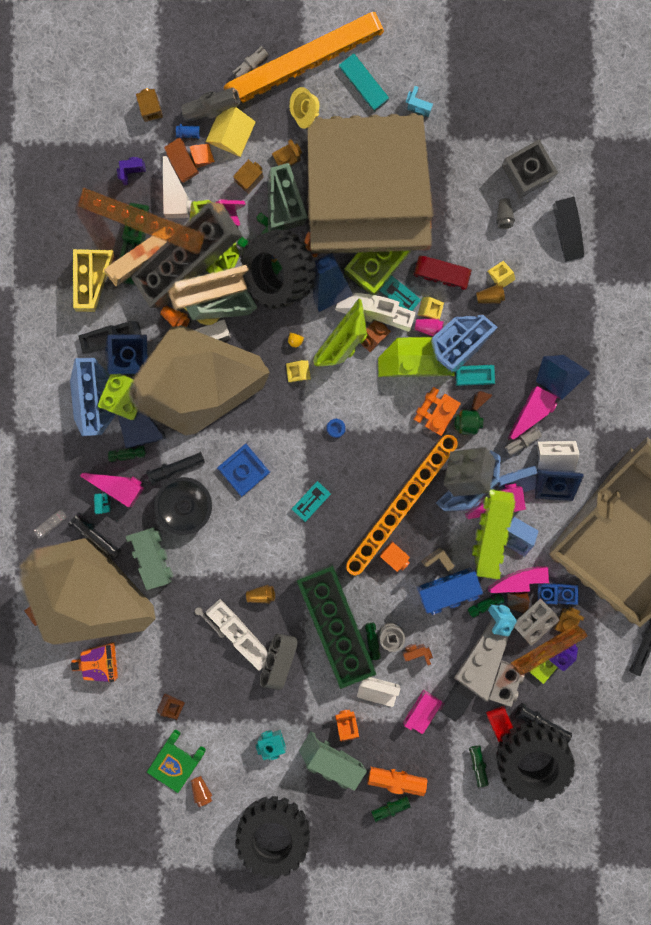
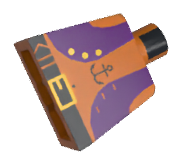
(97, 663)

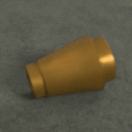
(491, 295)
(263, 594)

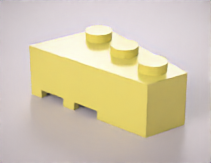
(89, 277)

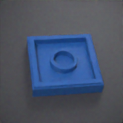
(243, 470)

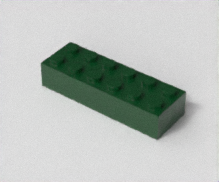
(336, 626)

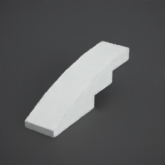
(238, 633)

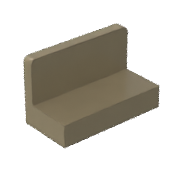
(441, 555)

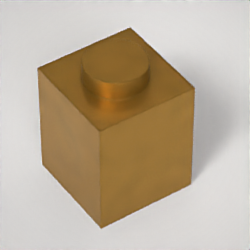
(149, 104)
(249, 176)

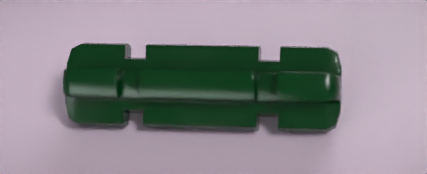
(126, 454)
(484, 605)
(373, 642)

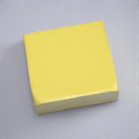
(502, 274)
(430, 308)
(298, 371)

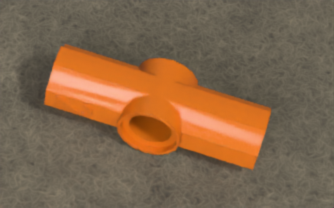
(397, 781)

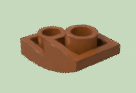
(181, 160)

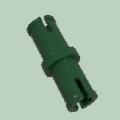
(479, 766)
(391, 809)

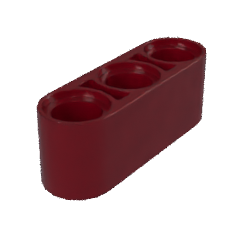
(442, 271)

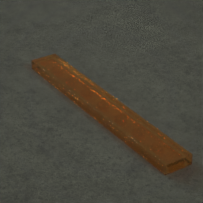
(141, 220)

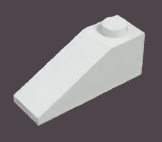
(174, 196)

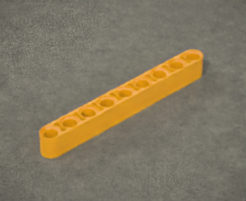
(307, 56)
(399, 514)

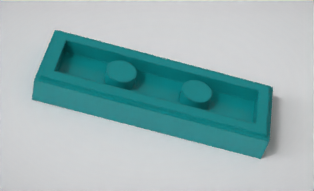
(364, 82)

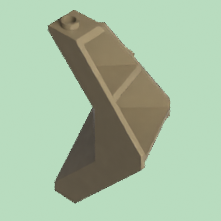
(195, 380)
(81, 594)

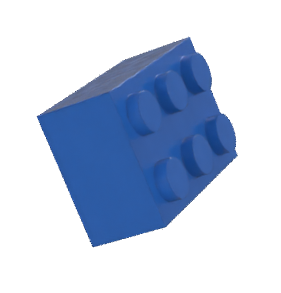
(449, 591)

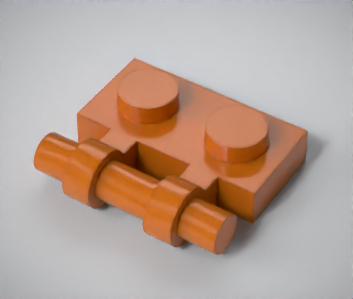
(441, 415)

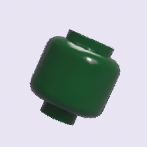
(468, 422)

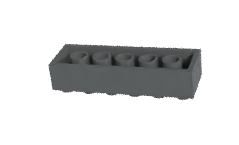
(178, 264)

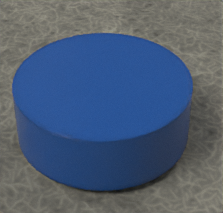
(336, 428)

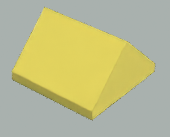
(231, 131)

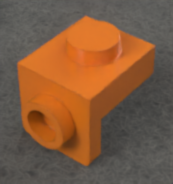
(347, 725)

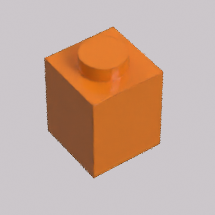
(395, 557)

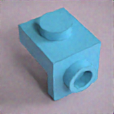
(417, 105)
(504, 620)

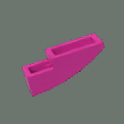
(520, 580)

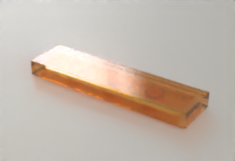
(548, 649)

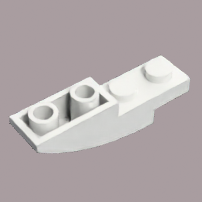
(380, 309)

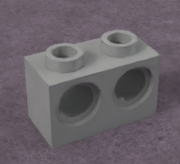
(536, 622)
(508, 683)

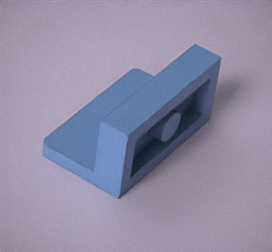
(523, 477)
(521, 537)

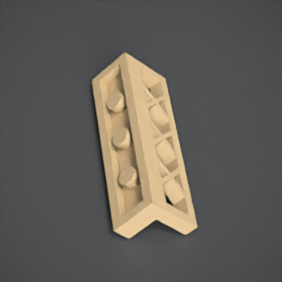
(130, 262)
(208, 287)

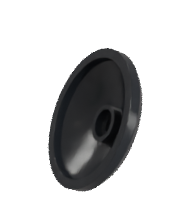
(169, 505)

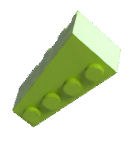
(493, 533)

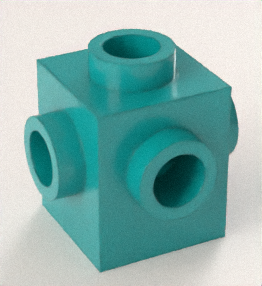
(277, 744)

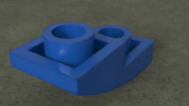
(558, 593)

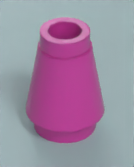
(429, 326)

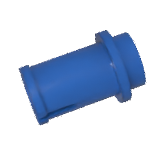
(187, 132)

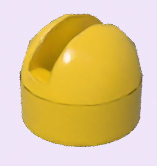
(295, 340)

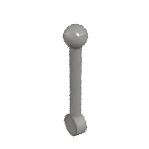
(198, 611)

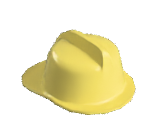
(304, 107)

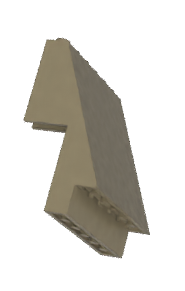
(369, 184)
(611, 538)

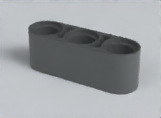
(278, 662)

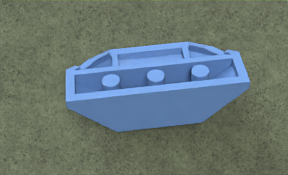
(461, 340)
(87, 386)
(467, 502)

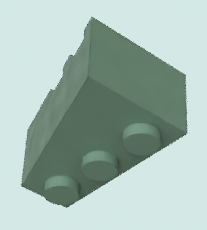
(284, 200)
(228, 306)
(150, 558)
(331, 763)

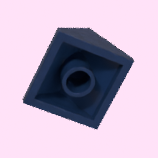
(126, 353)
(560, 375)
(557, 484)

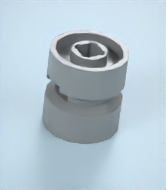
(391, 637)

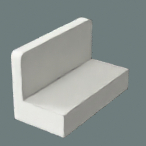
(217, 330)
(558, 455)
(378, 691)

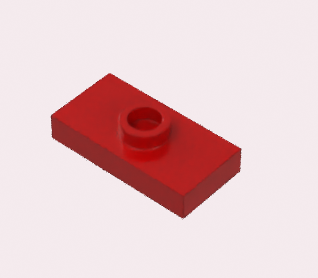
(500, 722)

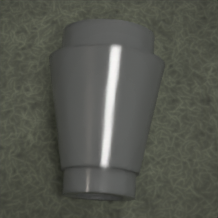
(505, 215)

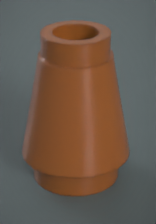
(200, 792)

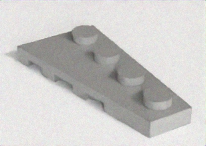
(482, 663)

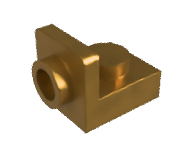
(288, 154)
(568, 619)

